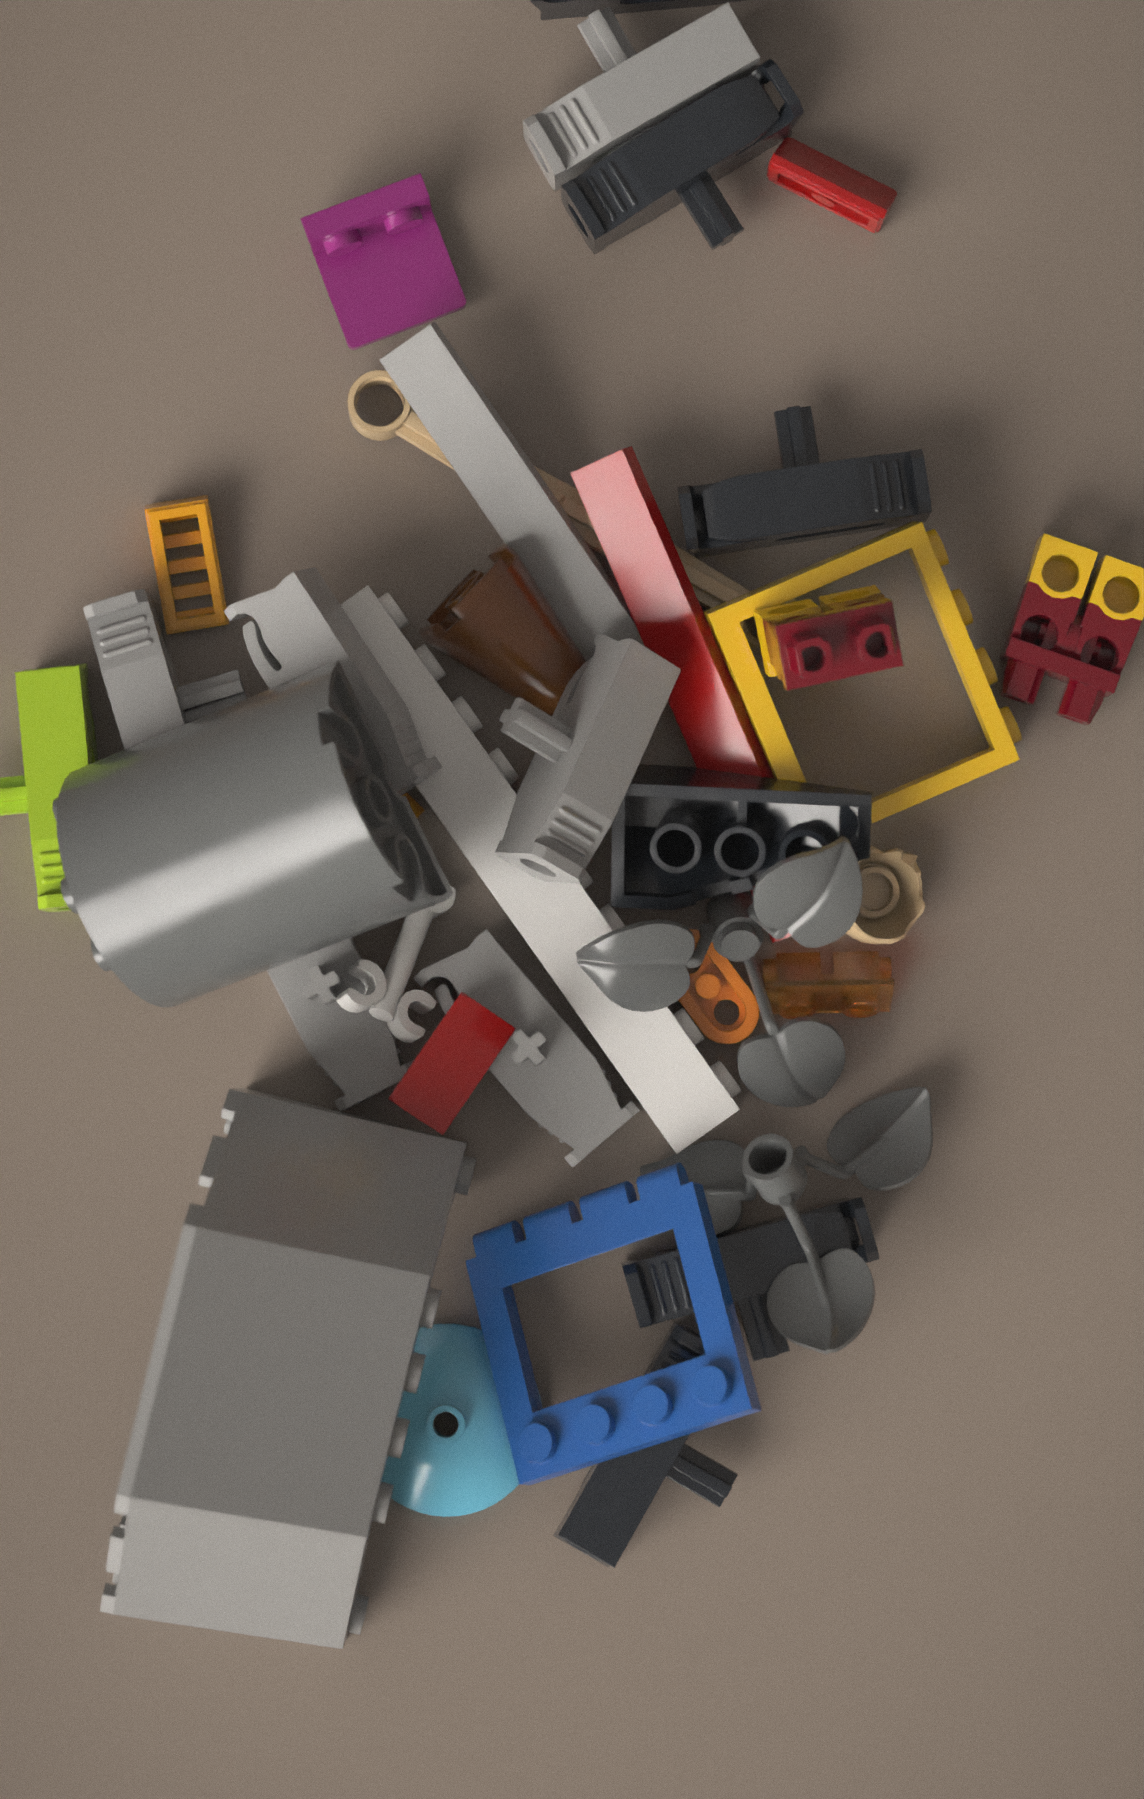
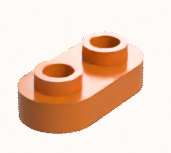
(716, 982)

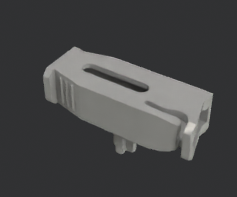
(635, 89)
(305, 628)
(141, 672)
(583, 757)
(348, 1045)
(543, 1059)

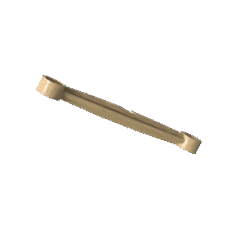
(708, 584)

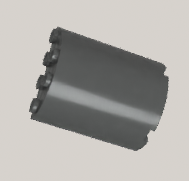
(241, 842)

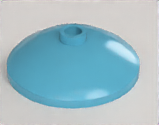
(475, 1463)

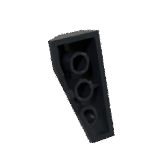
(716, 832)

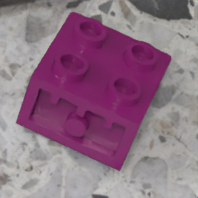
(384, 262)

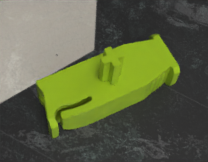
(55, 740)

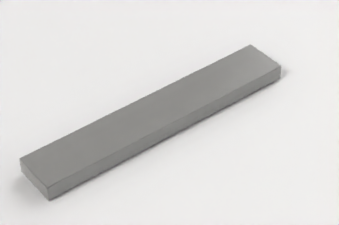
(509, 488)

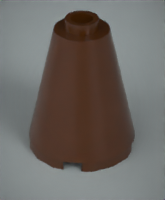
(506, 632)

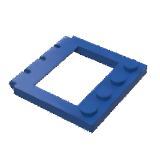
(638, 1410)

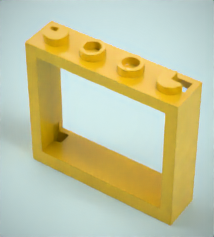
(952, 616)

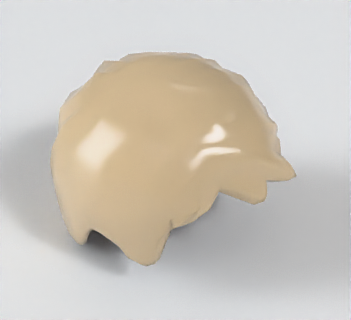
(889, 897)

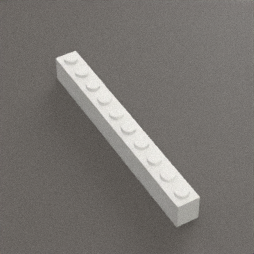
(555, 919)

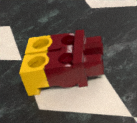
(840, 640)
(1067, 646)

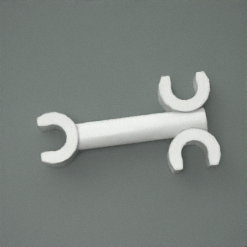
(386, 989)

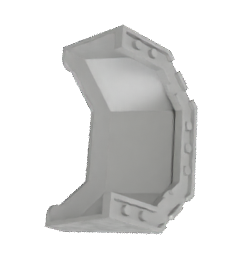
(282, 1372)

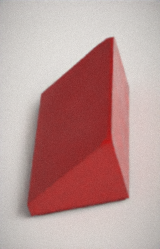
(831, 184)
(452, 1063)

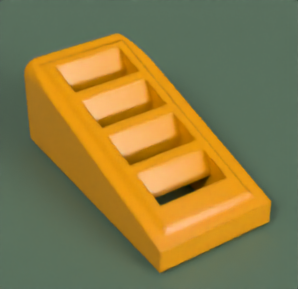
(178, 510)

